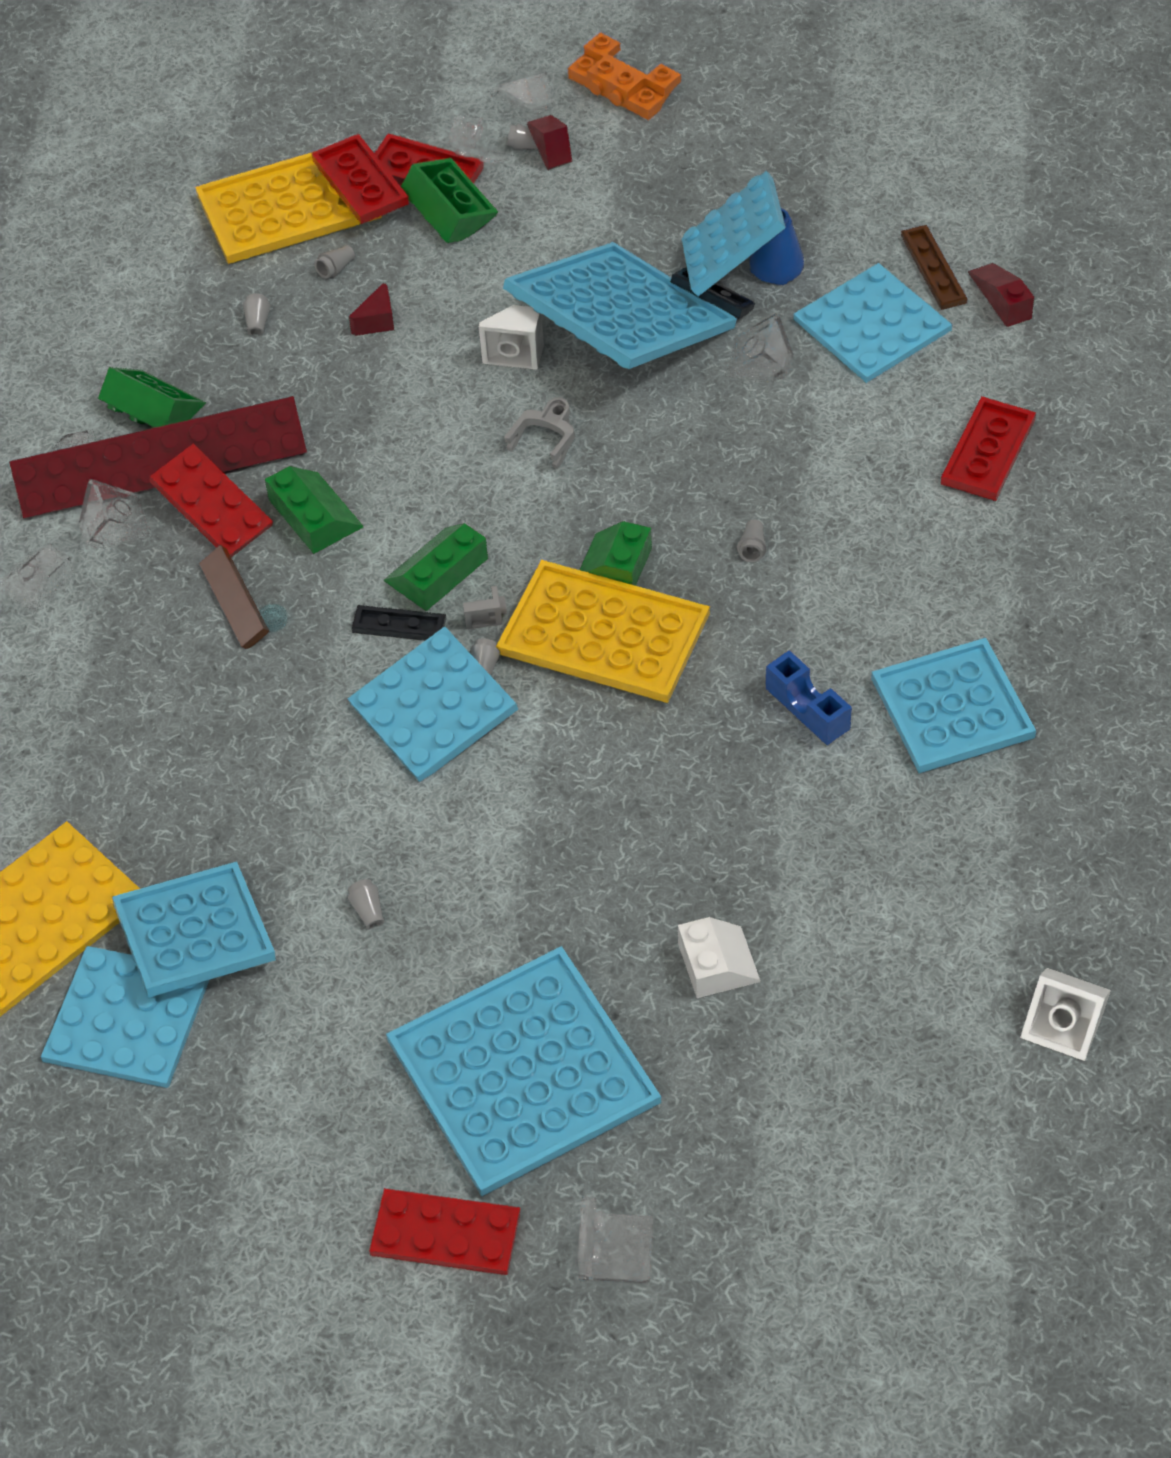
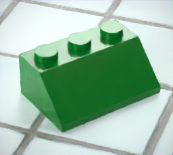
(447, 199)
(147, 398)
(311, 507)
(439, 565)

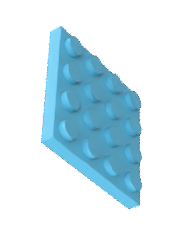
(732, 232)
(872, 322)
(433, 704)
(953, 705)
(193, 929)
(114, 1026)

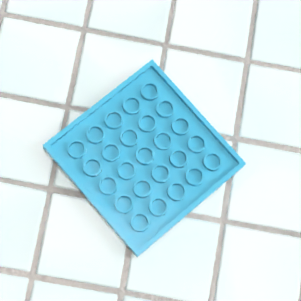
(619, 305)
(522, 1070)

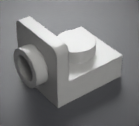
(485, 612)

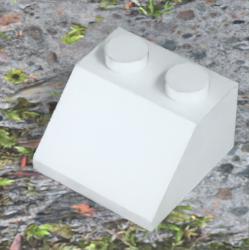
(512, 338)
(716, 956)
(1065, 1013)

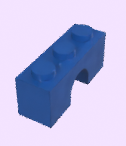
(791, 685)

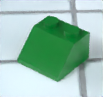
(619, 552)

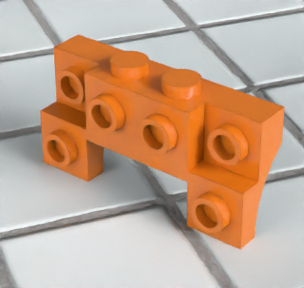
(620, 81)

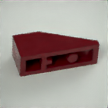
(1005, 293)

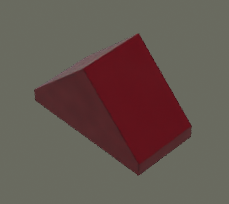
(551, 140)
(373, 314)

